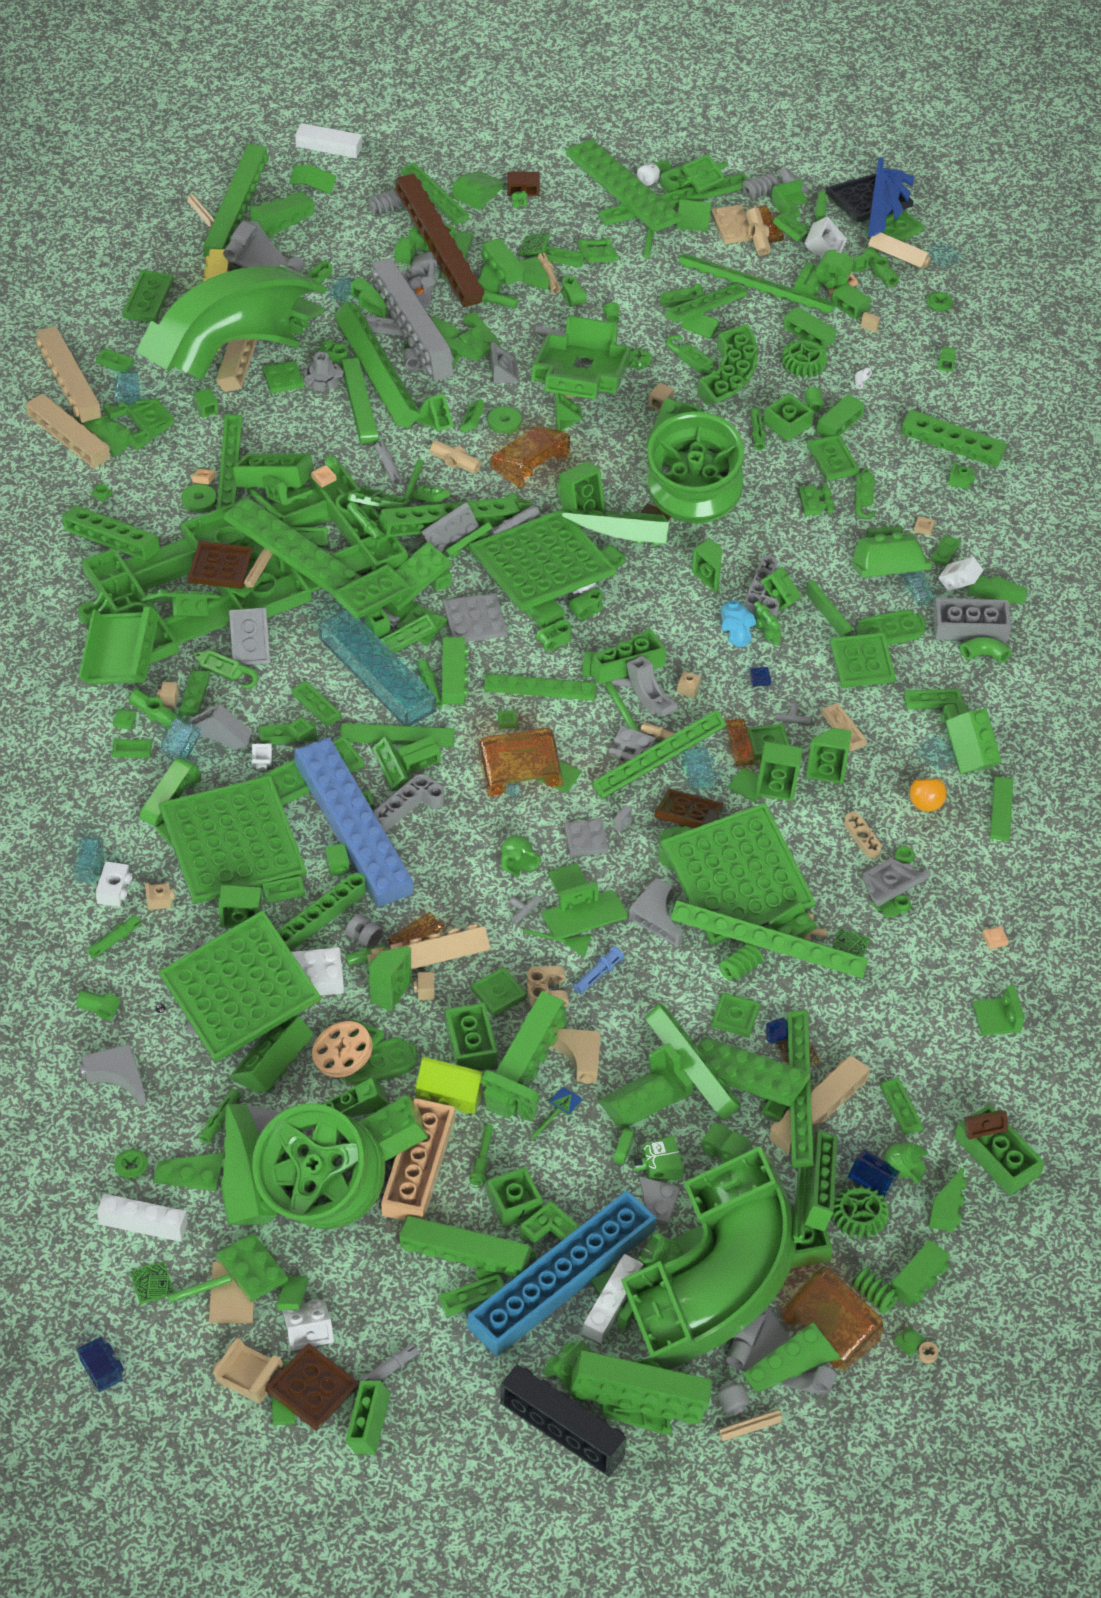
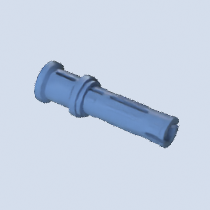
(604, 965)

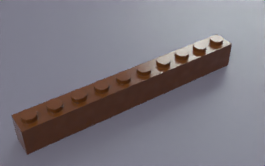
(439, 240)

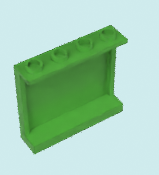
(118, 647)

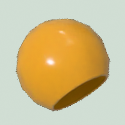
(928, 794)

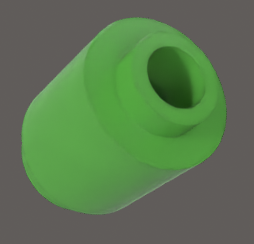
(814, 399)

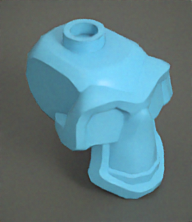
(737, 621)

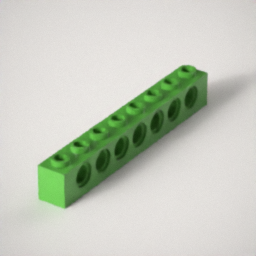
(417, 518)

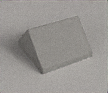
(503, 365)

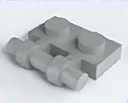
(633, 741)

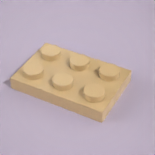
(731, 223)

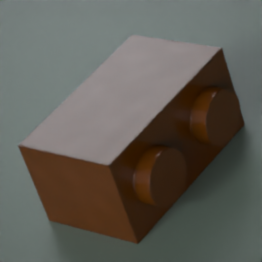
(523, 181)

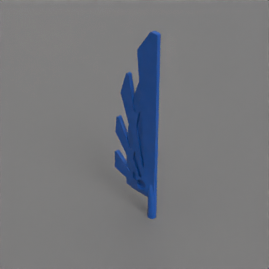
(886, 194)

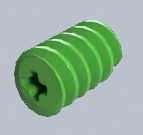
(741, 962)
(874, 1290)

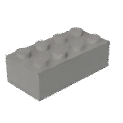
(971, 619)

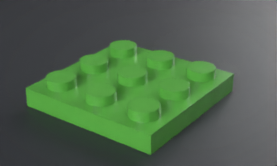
(862, 660)

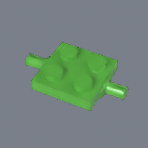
(703, 173)

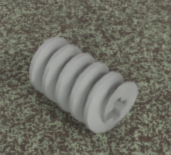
(759, 185)
(385, 201)

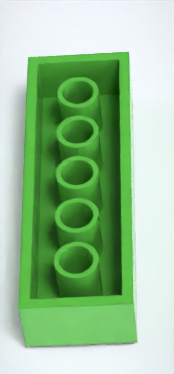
(528, 1050)
(640, 1387)

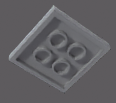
(475, 617)

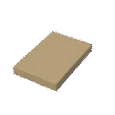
(228, 1301)

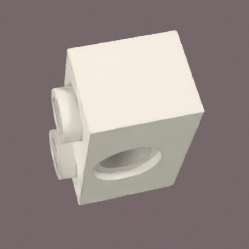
(960, 573)
(113, 884)

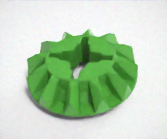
(935, 297)
(644, 361)
(131, 1156)

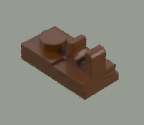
(986, 1124)

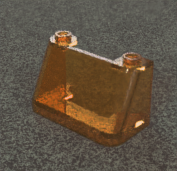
(528, 451)
(519, 758)
(839, 1315)

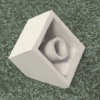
(824, 237)

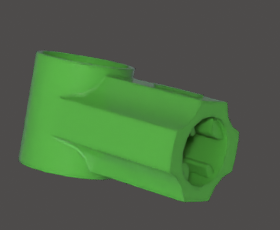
(103, 1006)

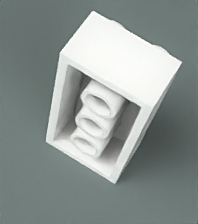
(322, 969)

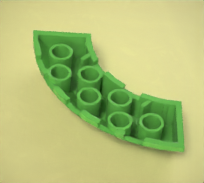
(738, 364)

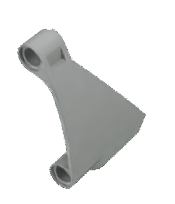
(252, 247)
(764, 1337)

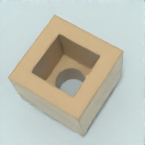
(689, 684)
(169, 694)
(425, 986)

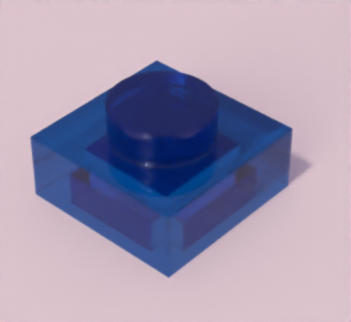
(760, 676)
(777, 1030)

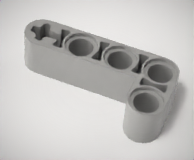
(758, 592)
(417, 790)

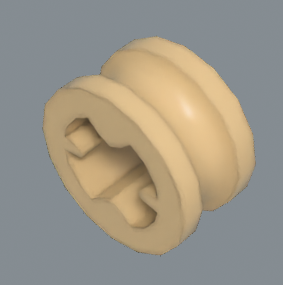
(930, 1358)

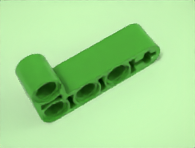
(177, 778)

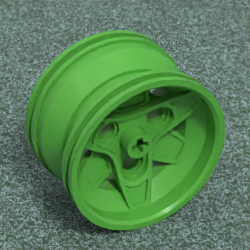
(694, 485)
(285, 1135)

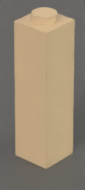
(900, 250)

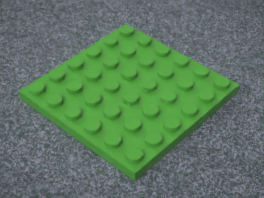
(542, 560)
(232, 838)
(738, 868)
(239, 986)

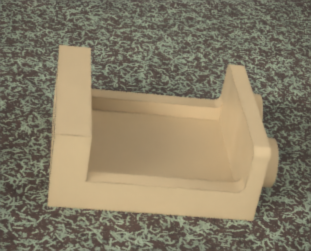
(247, 1371)

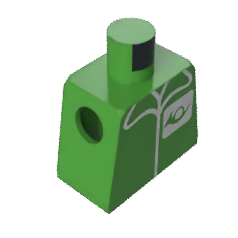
(660, 1160)

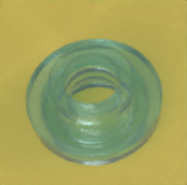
(512, 789)

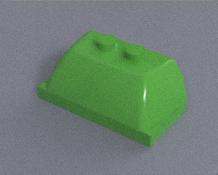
(889, 555)

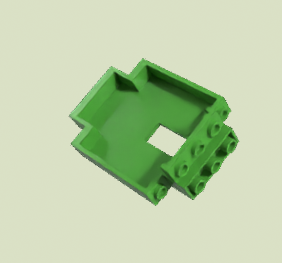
(582, 339)

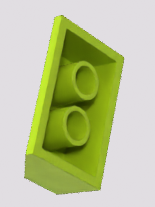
(449, 1085)

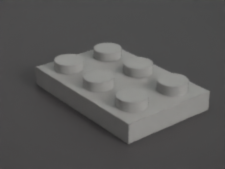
(451, 528)
(249, 636)

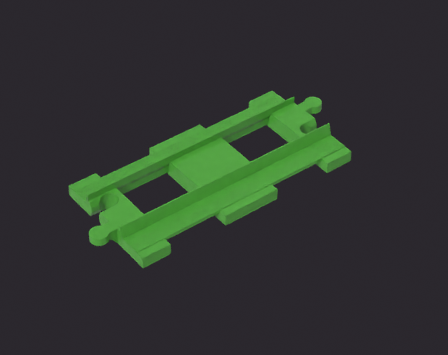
(123, 583)

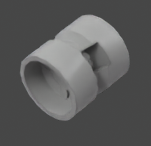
(363, 931)

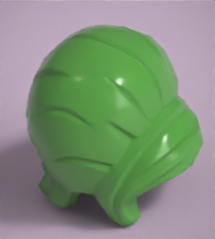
(518, 856)
(907, 1159)
(659, 1249)

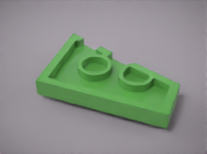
(191, 1172)

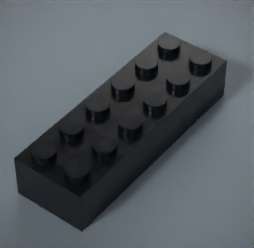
(563, 1420)

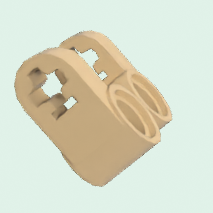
(540, 977)

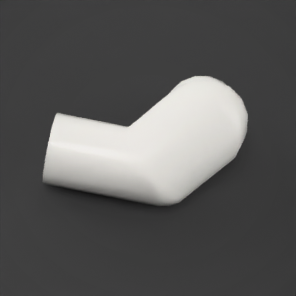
(862, 376)

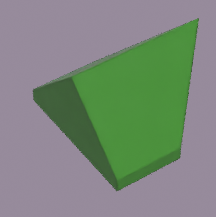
(566, 412)
(435, 413)

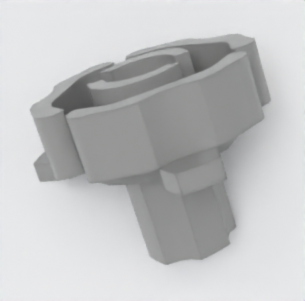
(320, 371)

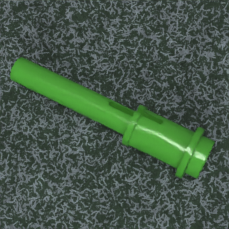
(478, 1175)

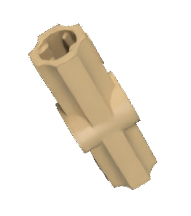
(758, 231)
(455, 457)

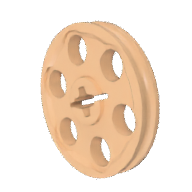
(348, 1053)

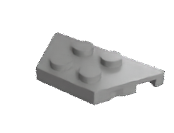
(891, 880)

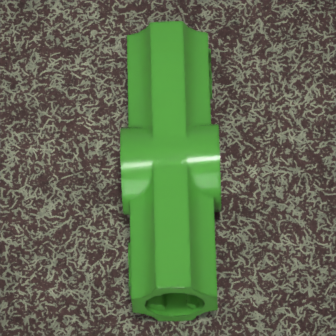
(881, 268)
(153, 708)

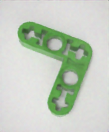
(527, 1098)

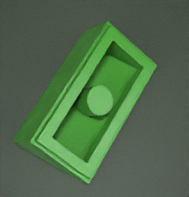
(701, 325)

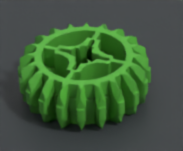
(804, 358)
(861, 1222)

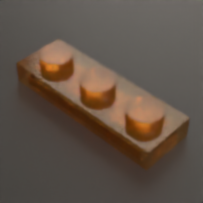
(775, 233)
(740, 742)

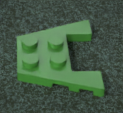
(475, 342)
(147, 414)
(378, 498)
(637, 1418)

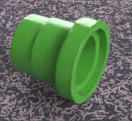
(612, 311)

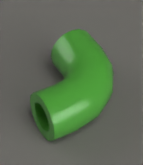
(985, 646)

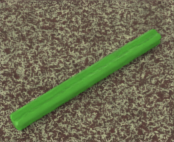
(800, 1202)

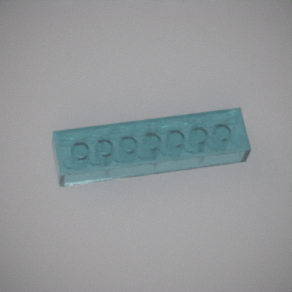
(377, 668)

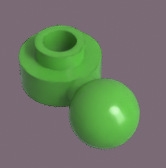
(522, 504)

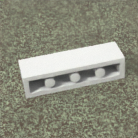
(328, 140)
(142, 1217)
(610, 1300)

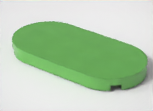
(894, 625)
(386, 1061)

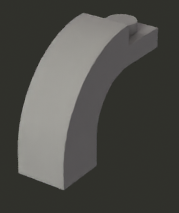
(647, 689)

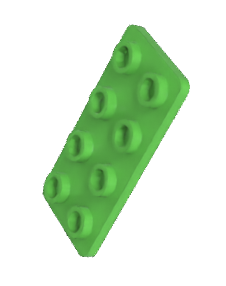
(183, 604)
(583, 910)

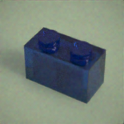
(873, 1172)
(100, 1364)

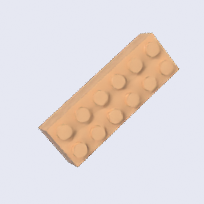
(418, 1167)

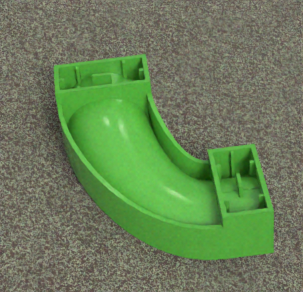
(223, 309)
(731, 1272)

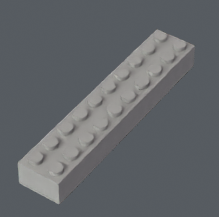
(412, 319)

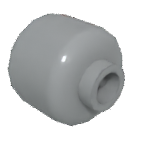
(733, 1398)

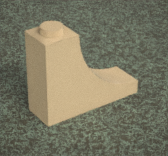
(582, 1050)

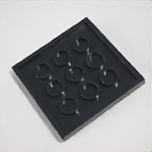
(857, 195)

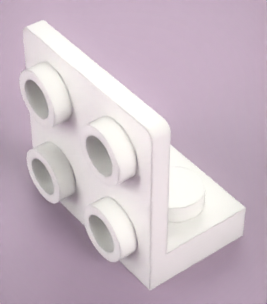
(308, 1325)

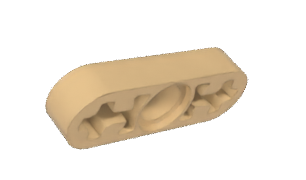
(862, 827)

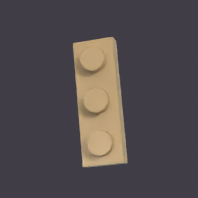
(839, 719)

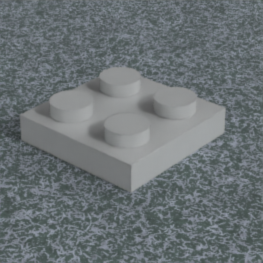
(586, 837)

